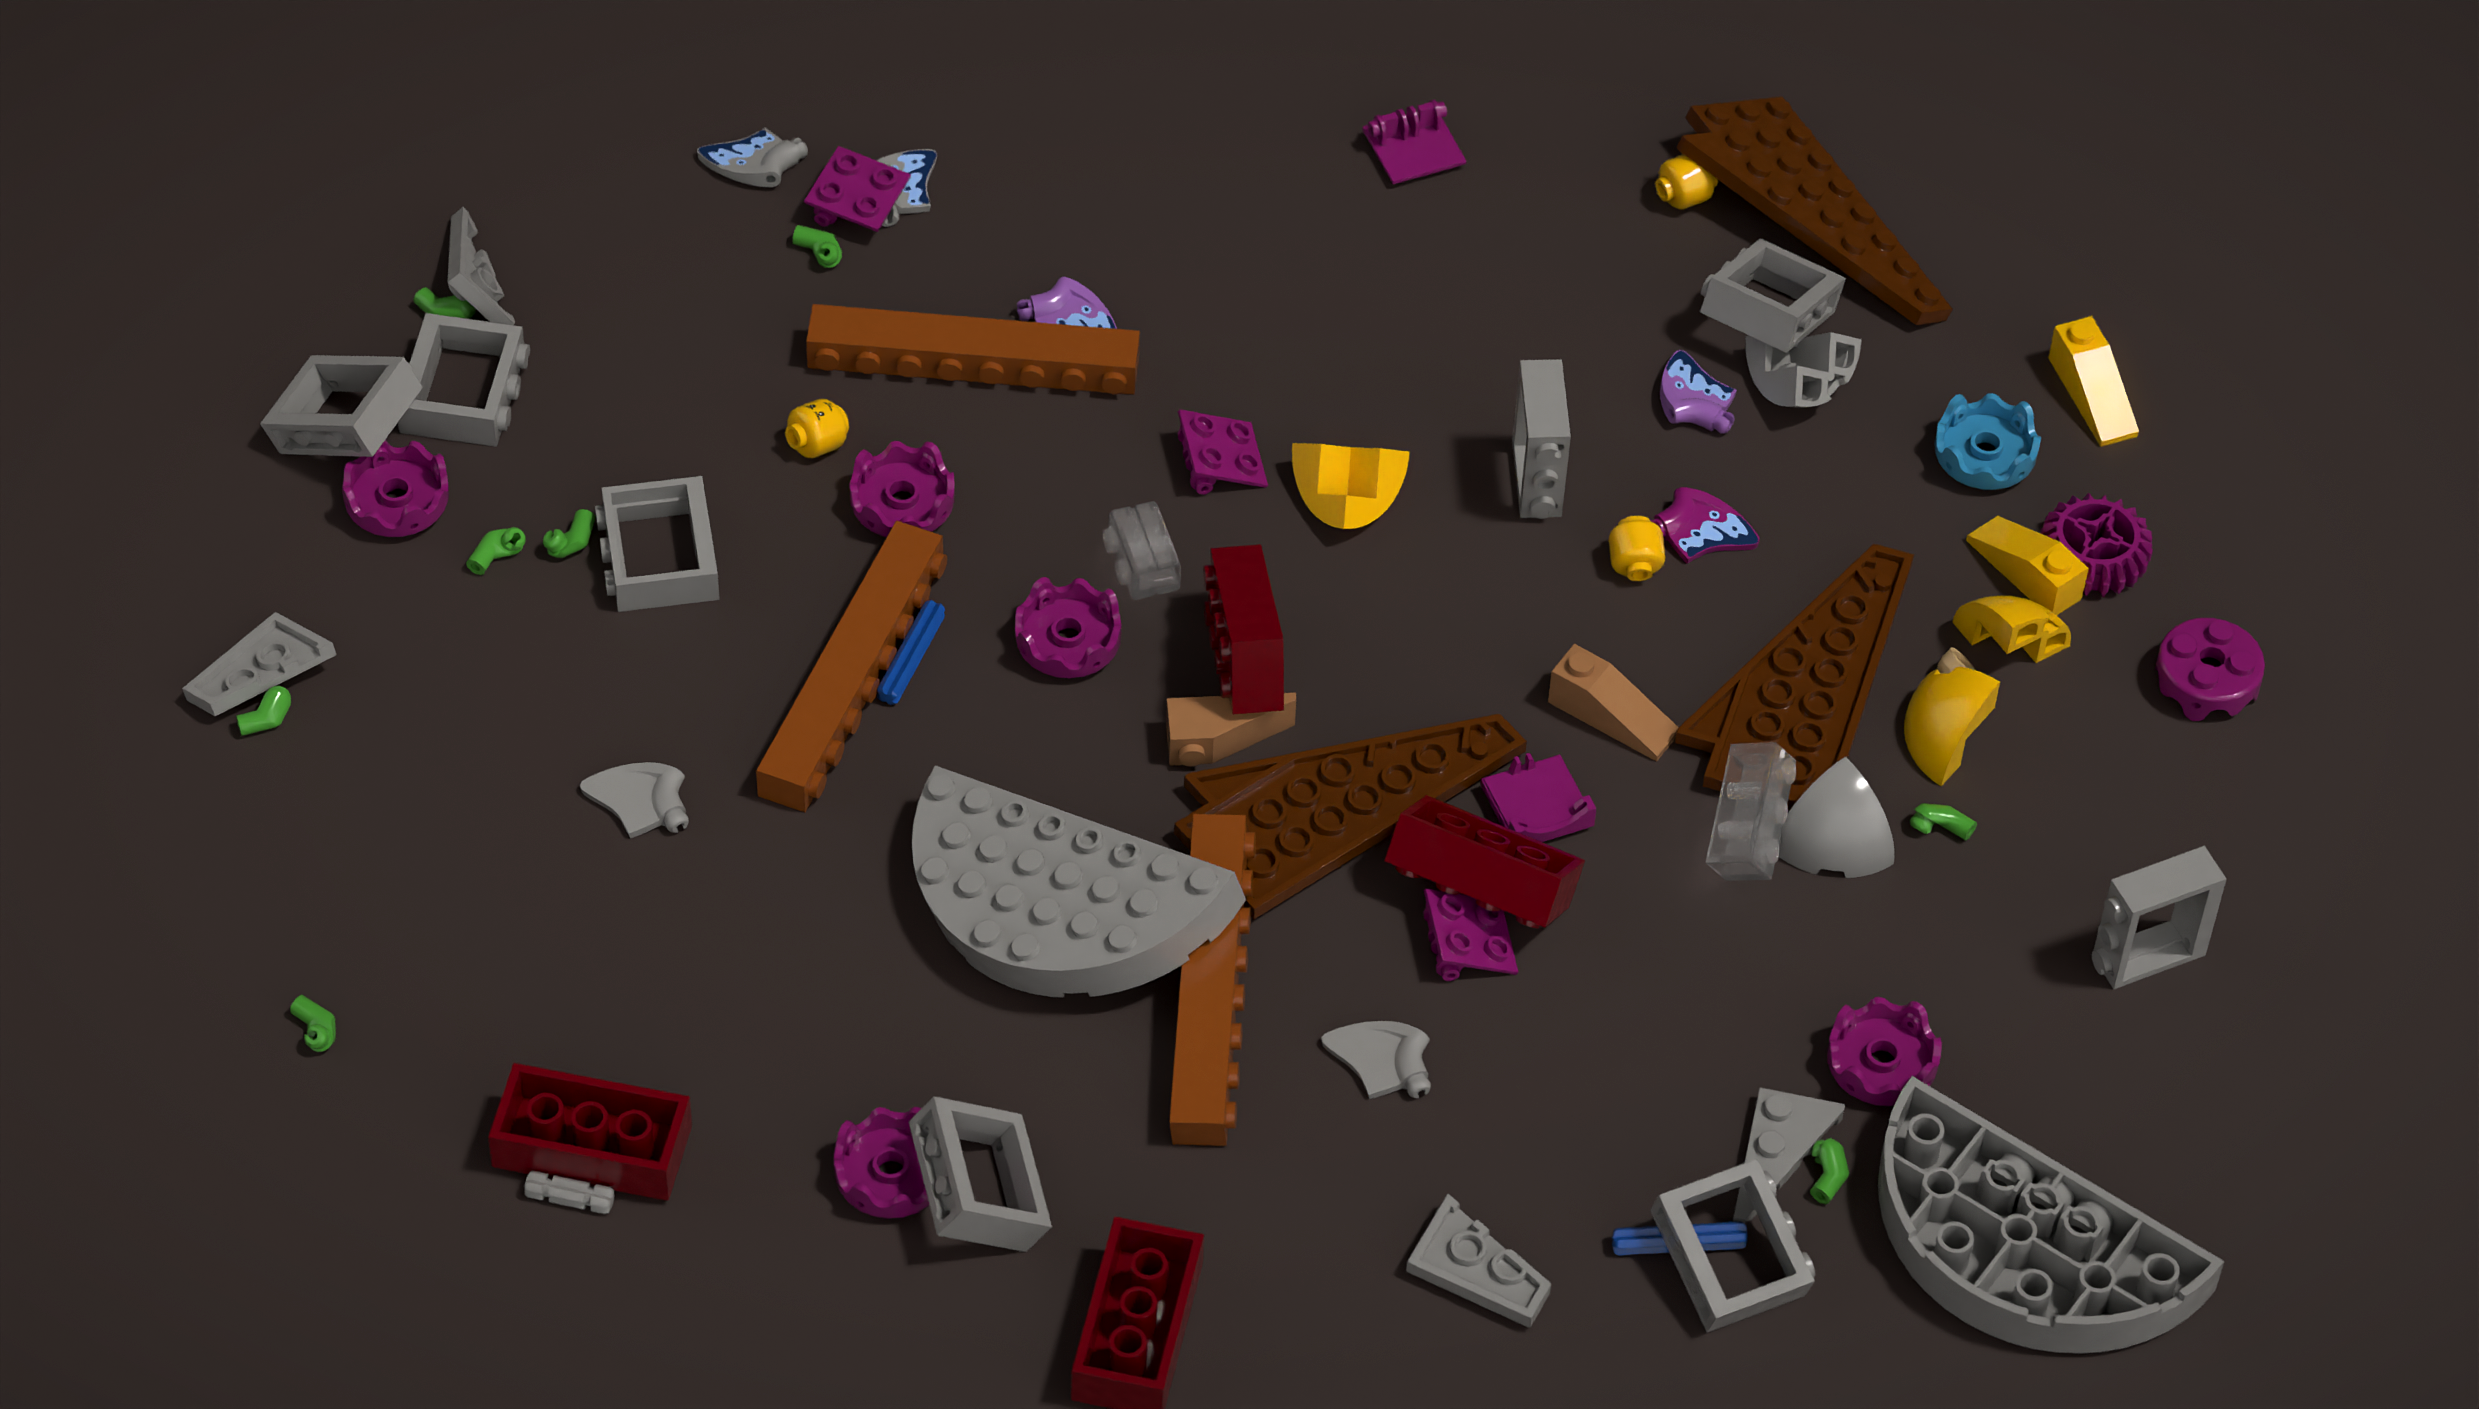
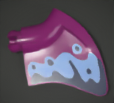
(1703, 524)

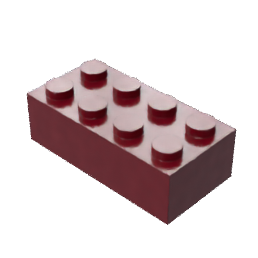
(1244, 629)
(1484, 862)
(590, 1131)
(1137, 1316)

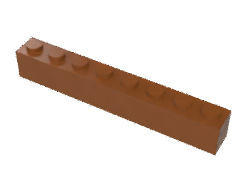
(973, 349)
(851, 667)
(1211, 997)

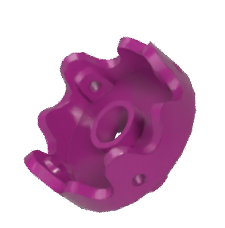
(394, 468)
(896, 470)
(1073, 607)
(2201, 686)
(1887, 1028)
(864, 1149)

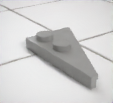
(471, 273)
(1783, 1135)

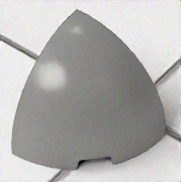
(1804, 373)
(1838, 826)

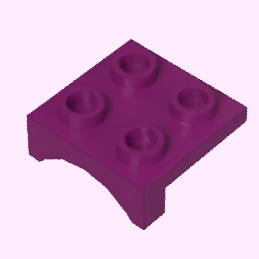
(1539, 799)

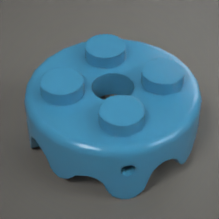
(1992, 422)

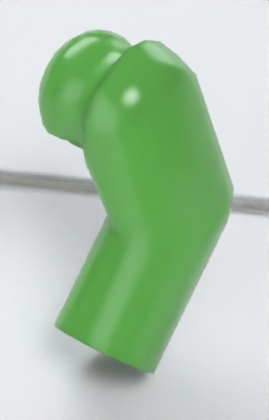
(822, 243)
(446, 306)
(564, 544)
(496, 545)
(269, 713)
(1945, 816)
(321, 1023)
(1835, 1169)

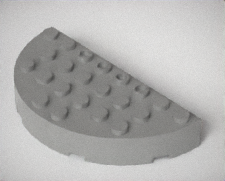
(1058, 897)
(2026, 1240)

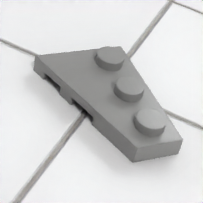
(256, 663)
(1472, 1264)

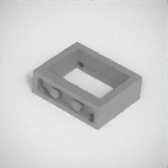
(1764, 318)
(464, 422)
(1538, 429)
(300, 430)
(655, 501)
(2187, 880)
(947, 1183)
(1694, 1265)

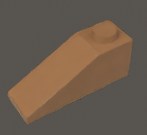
(1609, 702)
(1207, 731)

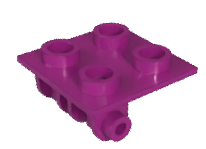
(1414, 142)
(856, 190)
(1219, 450)
(1467, 935)

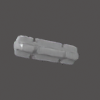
(569, 1192)

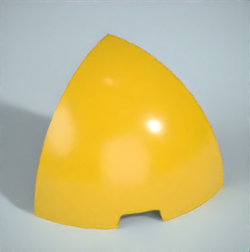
(1348, 483)
(2013, 625)
(1944, 715)

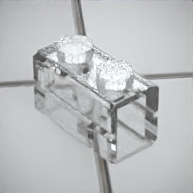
(1143, 550)

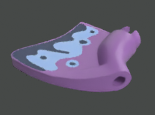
(1066, 304)
(1694, 396)

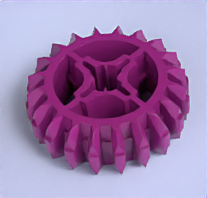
(2104, 538)

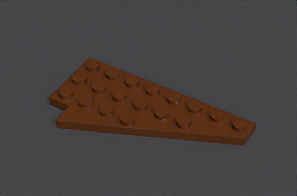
(1787, 174)
(1810, 678)
(1343, 798)

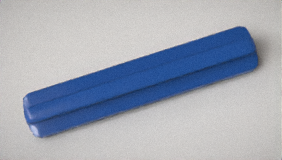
(911, 652)
(1649, 1239)

